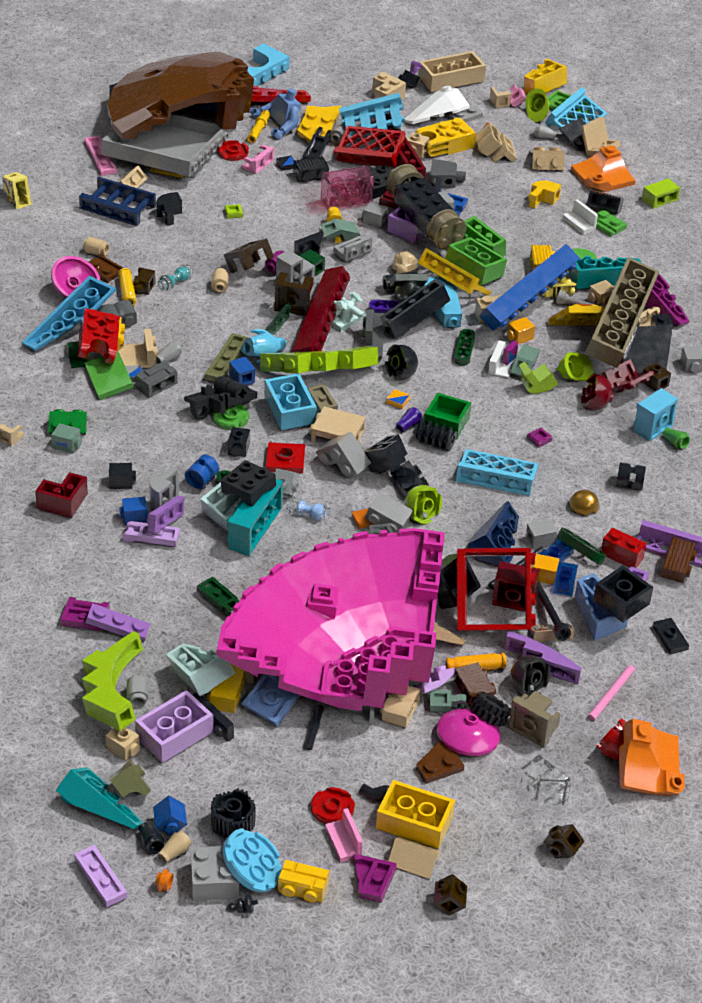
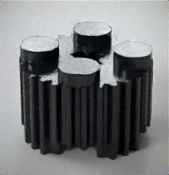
(232, 812)

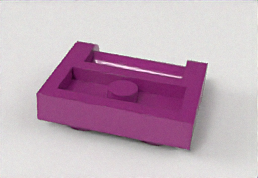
(77, 613)

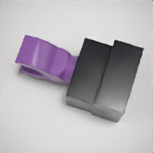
(409, 76)

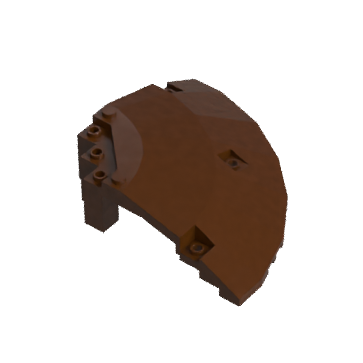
(167, 85)

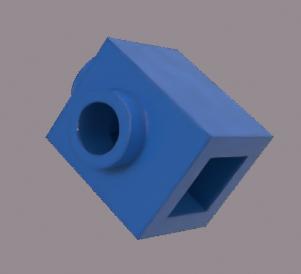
(242, 371)
(134, 510)
(170, 815)

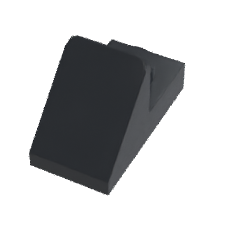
(312, 242)

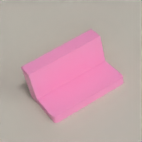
(344, 837)

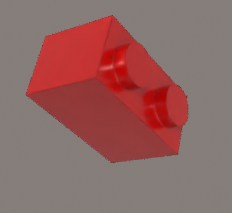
(623, 548)

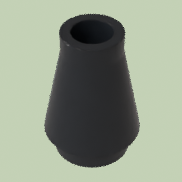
(151, 839)

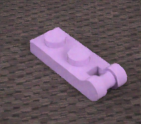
(139, 532)

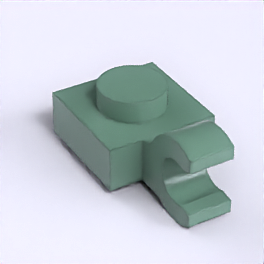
(443, 701)

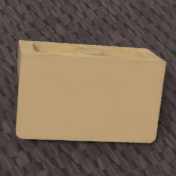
(505, 149)
(134, 177)
(414, 857)

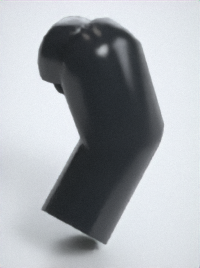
(375, 794)

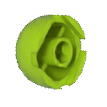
(423, 499)

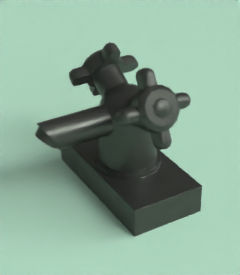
(409, 282)

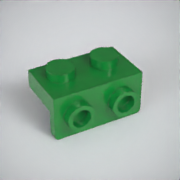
(76, 419)

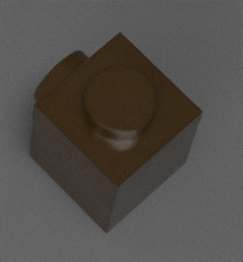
(660, 379)

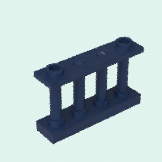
(114, 210)

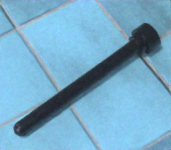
(561, 630)

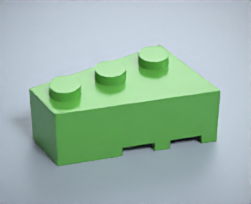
(485, 235)

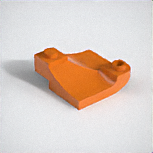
(604, 170)
(649, 760)

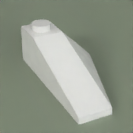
(440, 102)

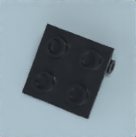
(574, 133)

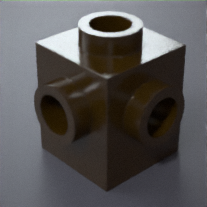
(563, 841)
(450, 894)

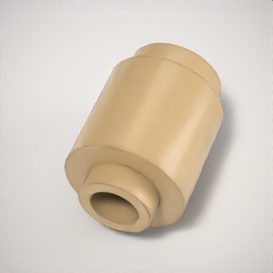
(96, 246)
(219, 280)

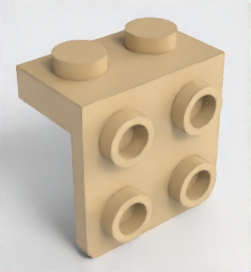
(596, 136)
(548, 159)
(142, 353)

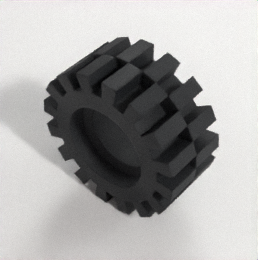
(490, 709)

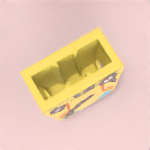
(17, 189)

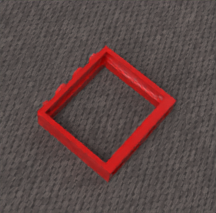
(530, 598)

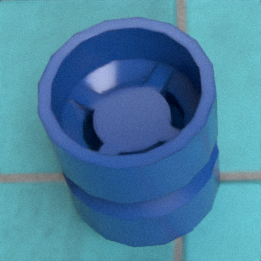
(202, 471)

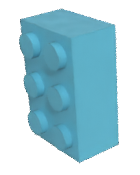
(290, 401)

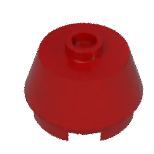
(612, 741)

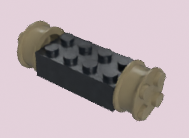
(425, 206)

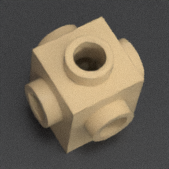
(418, 143)

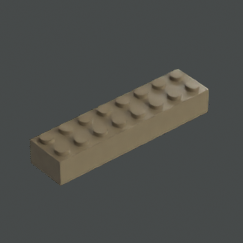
(622, 312)

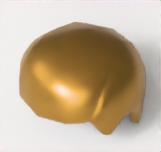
(584, 502)

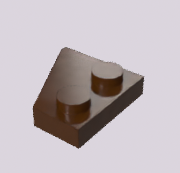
(439, 763)

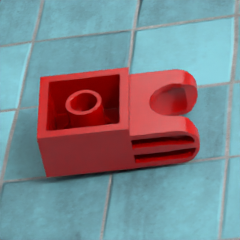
(99, 334)

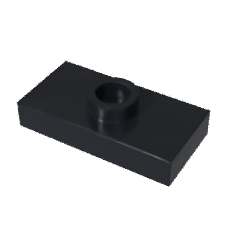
(670, 635)

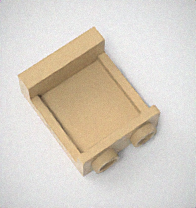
(335, 423)

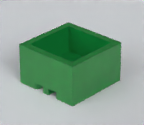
(449, 412)

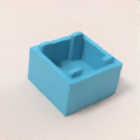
(655, 414)

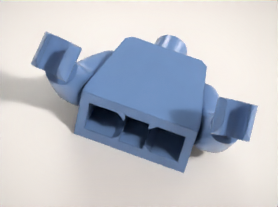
(284, 110)

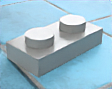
(468, 114)

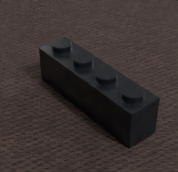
(415, 308)

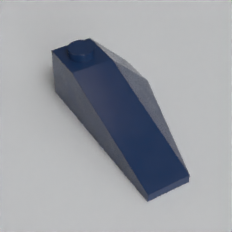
(497, 534)

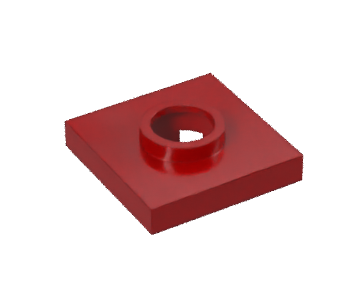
(292, 463)

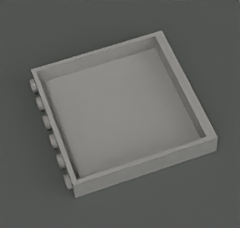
(173, 147)

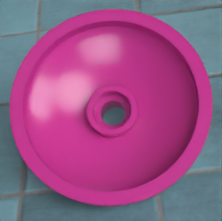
(70, 271)
(467, 733)

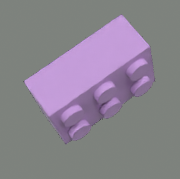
(174, 726)

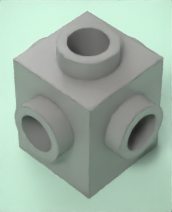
(290, 479)

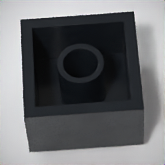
(448, 582)
(622, 593)

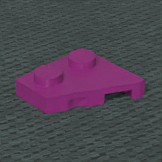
(373, 877)

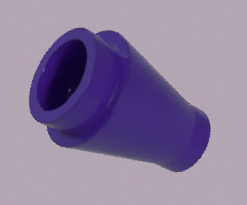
(410, 418)

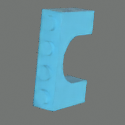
(272, 63)

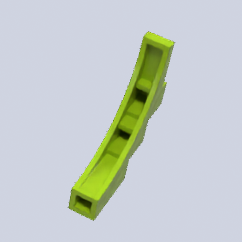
(319, 360)
(101, 678)

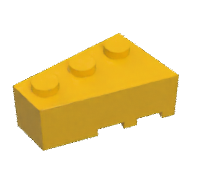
(546, 77)

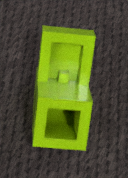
(538, 380)

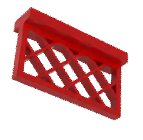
(366, 155)

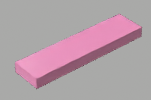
(104, 163)

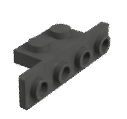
(373, 331)

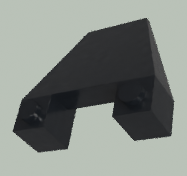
(650, 343)

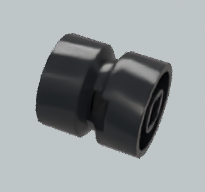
(624, 472)

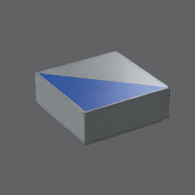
(133, 371)

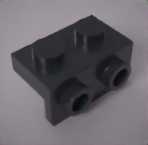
(408, 477)

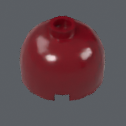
(597, 393)

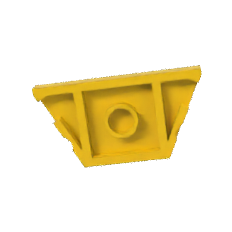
(318, 117)
(577, 316)

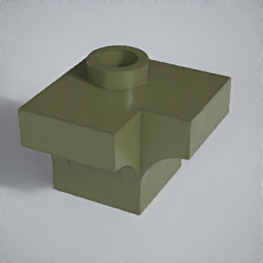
(130, 779)

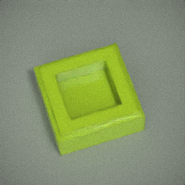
(233, 211)

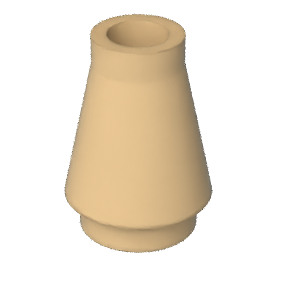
(176, 845)

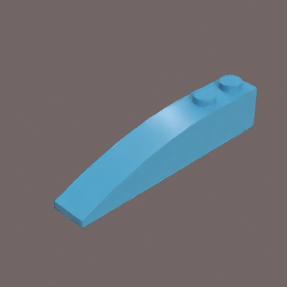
(69, 313)

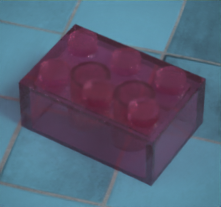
(347, 187)

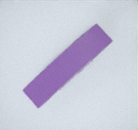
(560, 666)

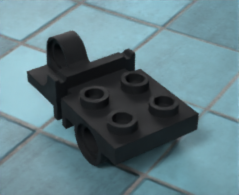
(224, 394)

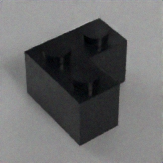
(386, 454)

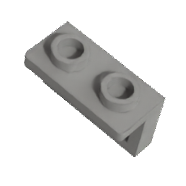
(353, 248)

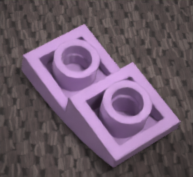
(436, 679)

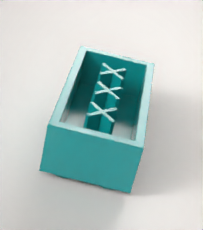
(252, 522)

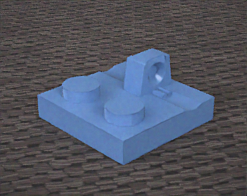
(269, 700)

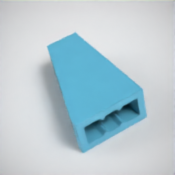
(451, 313)

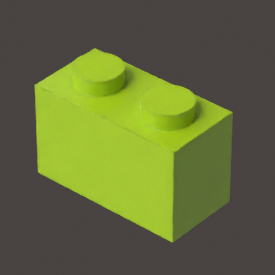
(661, 193)

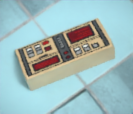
(545, 632)

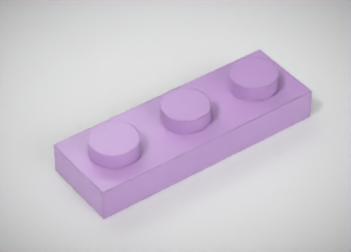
(100, 875)

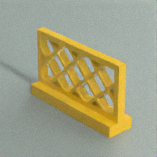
(451, 272)

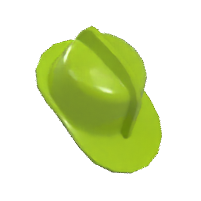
(537, 105)
(575, 366)

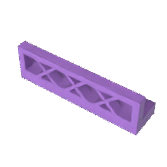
(662, 535)

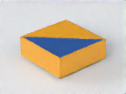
(398, 399)

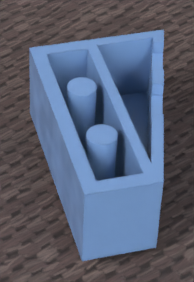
(597, 619)

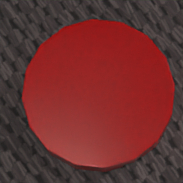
(233, 150)
(326, 806)

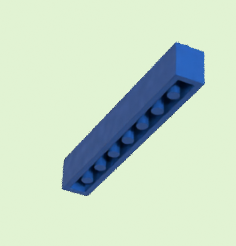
(529, 287)

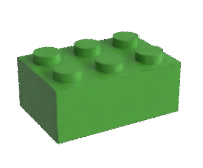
(476, 260)

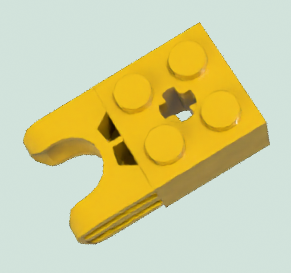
(448, 137)

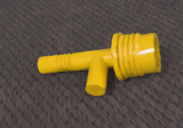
(334, 213)

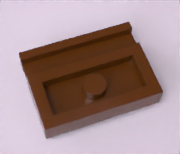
(106, 268)

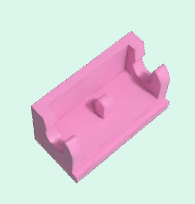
(259, 161)

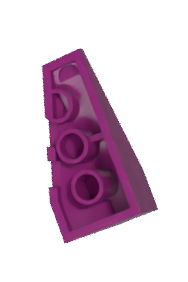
(661, 298)

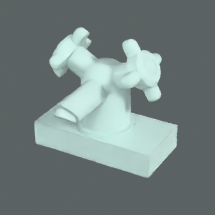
(349, 313)

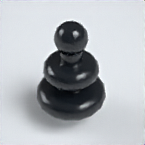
(241, 905)

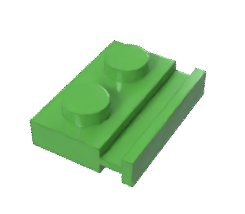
(609, 224)

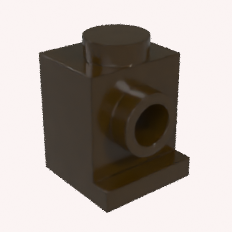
(144, 281)

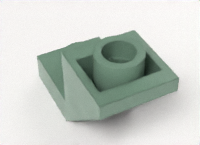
(337, 227)
(527, 354)

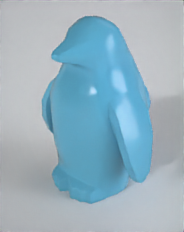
(262, 343)

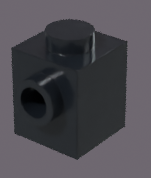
(238, 441)
(121, 475)

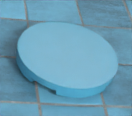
(252, 860)

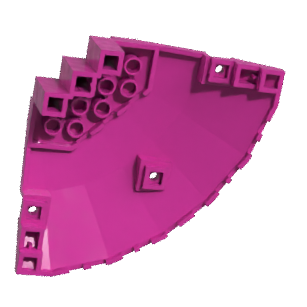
(343, 619)

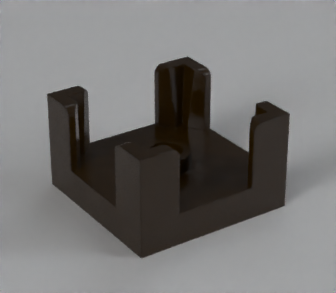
(248, 254)
(296, 294)

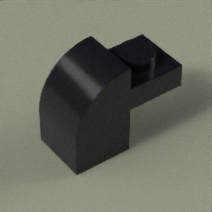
(168, 206)

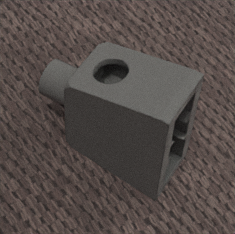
(447, 172)

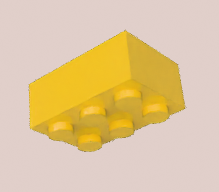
(415, 814)

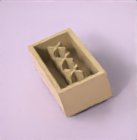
(452, 71)

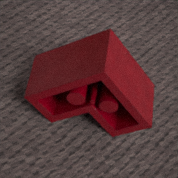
(63, 497)

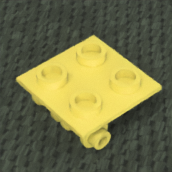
(564, 285)

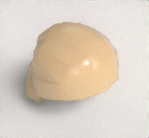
(404, 262)

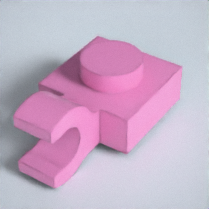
(517, 96)

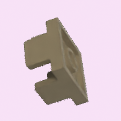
(531, 720)

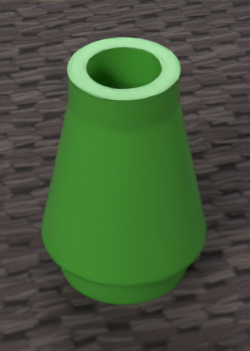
(677, 438)

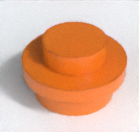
(164, 880)

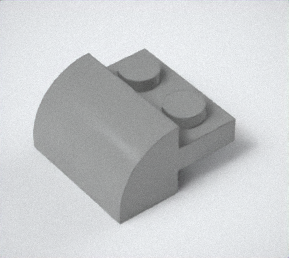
(163, 487)

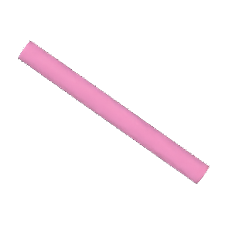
(611, 692)

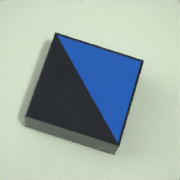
(285, 162)

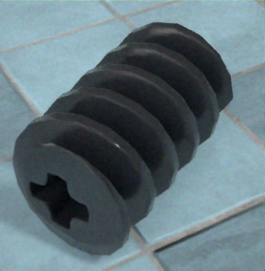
(436, 435)

